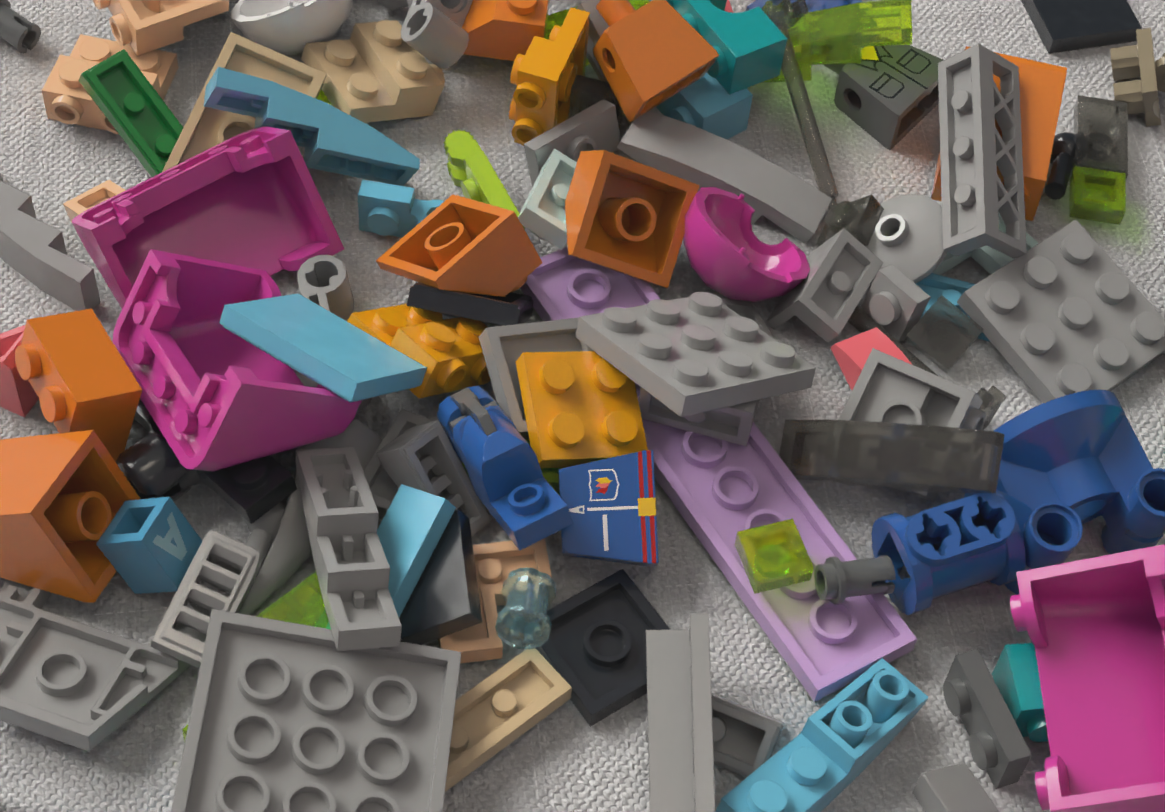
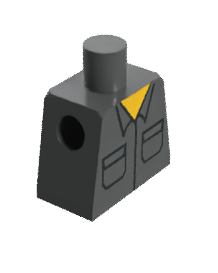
(888, 90)

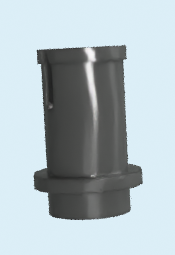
(17, 29)
(853, 578)

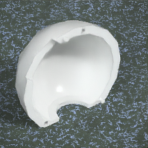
(290, 23)

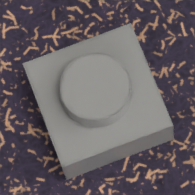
(895, 302)

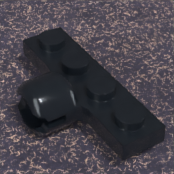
(156, 473)

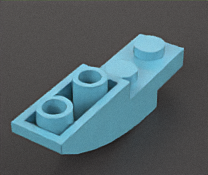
(832, 746)

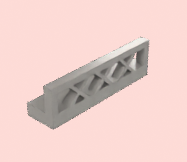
(974, 149)
(680, 718)

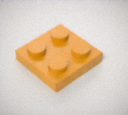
(578, 408)

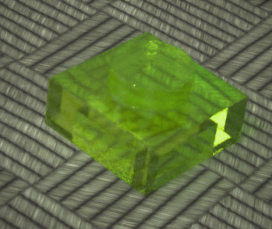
(1097, 195)
(773, 556)

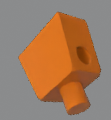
(649, 53)

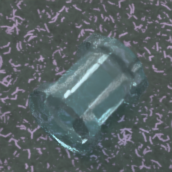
(524, 618)

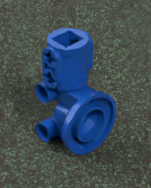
(1055, 473)

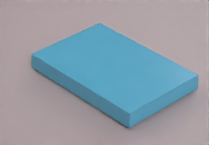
(323, 346)

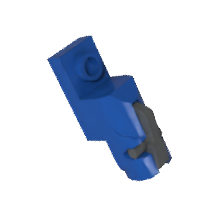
(502, 467)

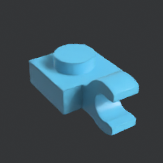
(391, 208)

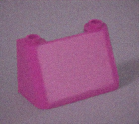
(231, 204)
(205, 385)
(1100, 679)

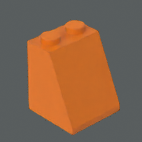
(1040, 105)
(54, 510)

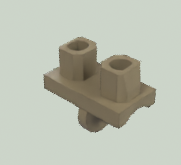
(1137, 62)

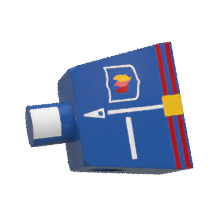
(611, 510)

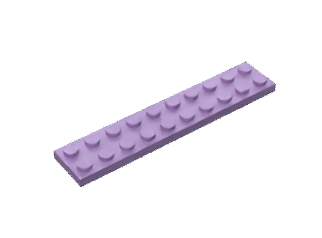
(737, 488)

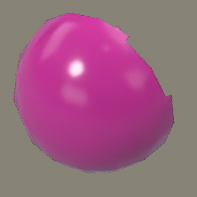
(731, 256)

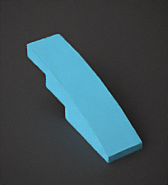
(330, 136)

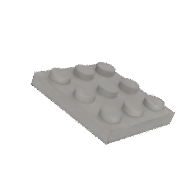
(1067, 317)
(695, 353)

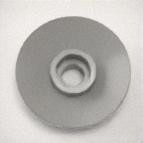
(919, 239)

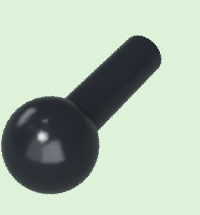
(1062, 164)

